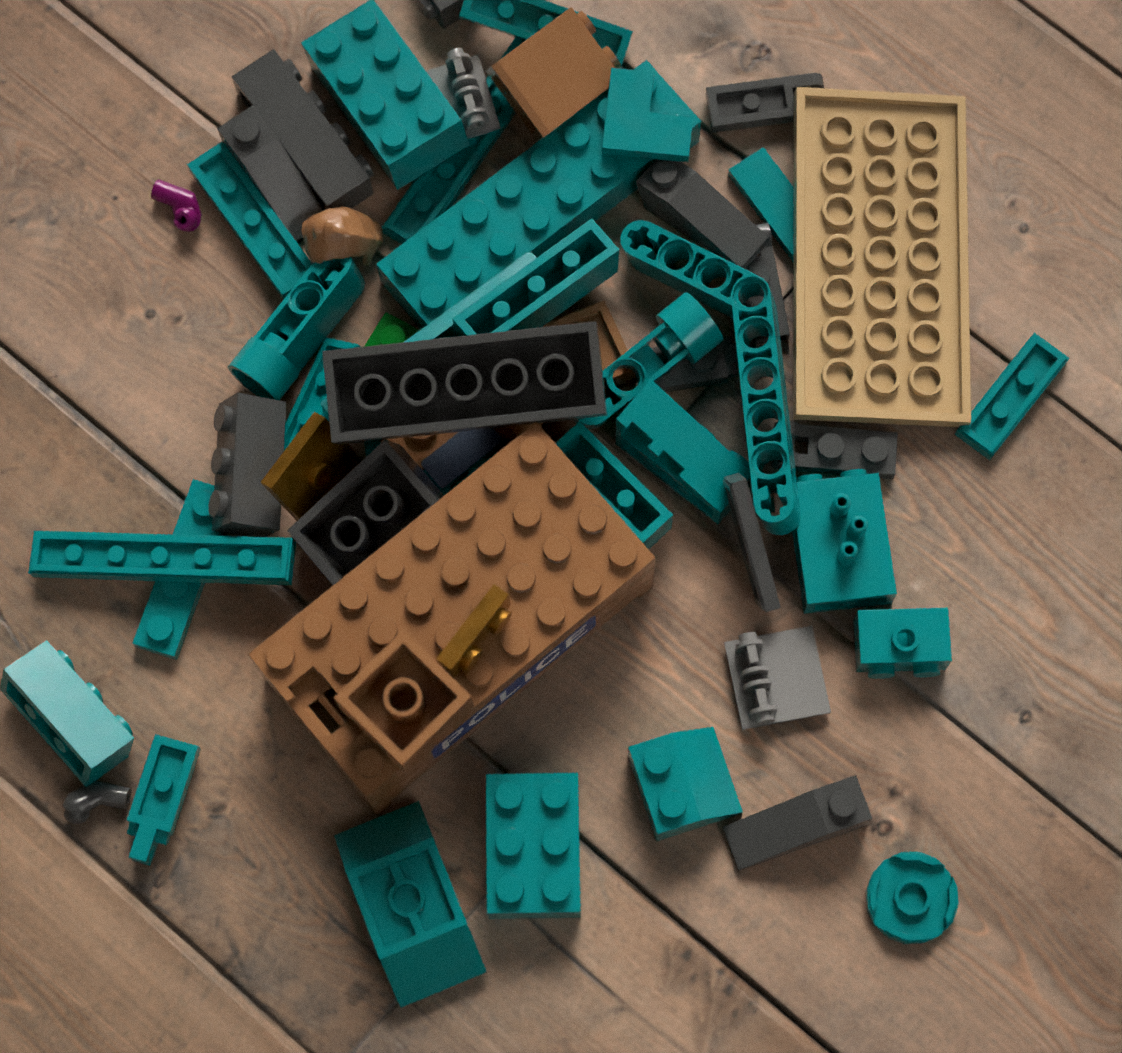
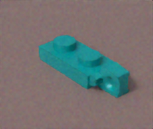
(160, 795)

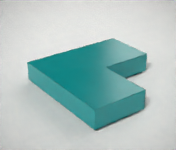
(635, 130)

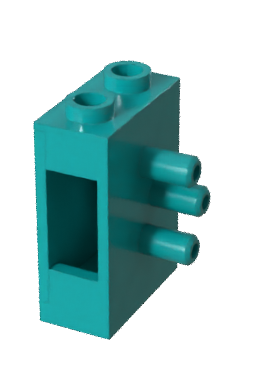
(843, 543)

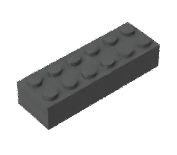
(464, 383)

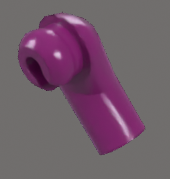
(183, 204)

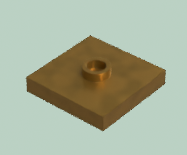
(309, 467)

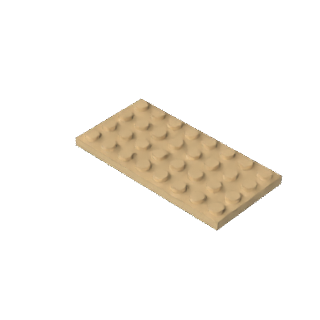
(880, 258)

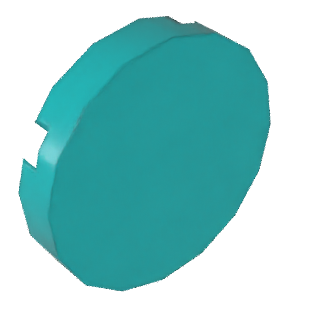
(911, 898)

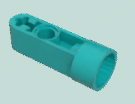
(297, 328)
(682, 333)

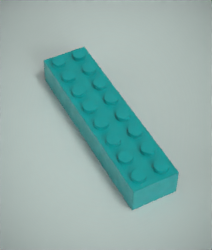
(520, 209)

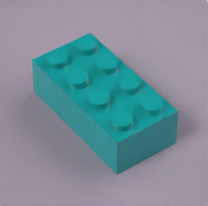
(385, 93)

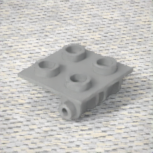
(467, 91)
(777, 677)

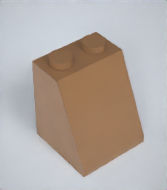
(554, 73)

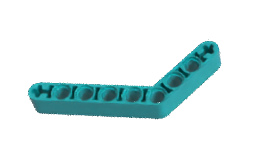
(752, 362)

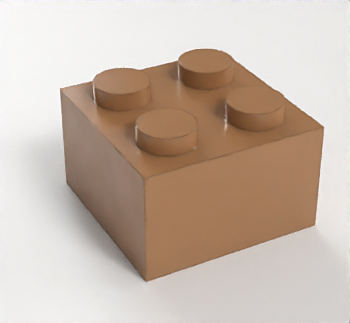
(404, 702)

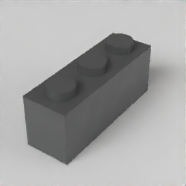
(247, 448)

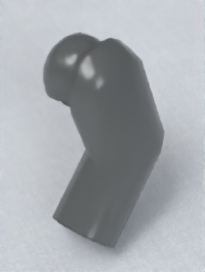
(82, 800)

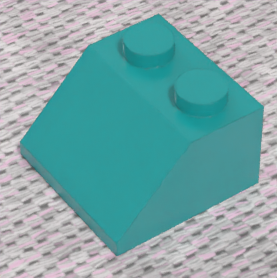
(683, 781)

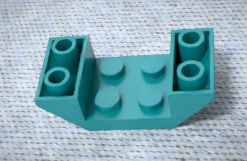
(409, 904)

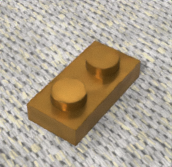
(463, 648)

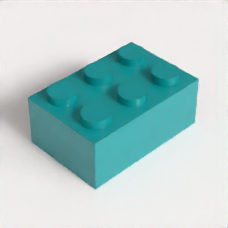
(533, 846)

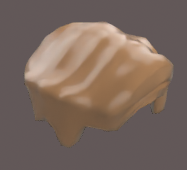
(340, 235)

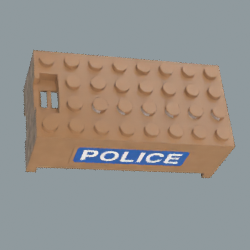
(512, 523)

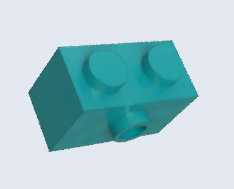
(902, 641)

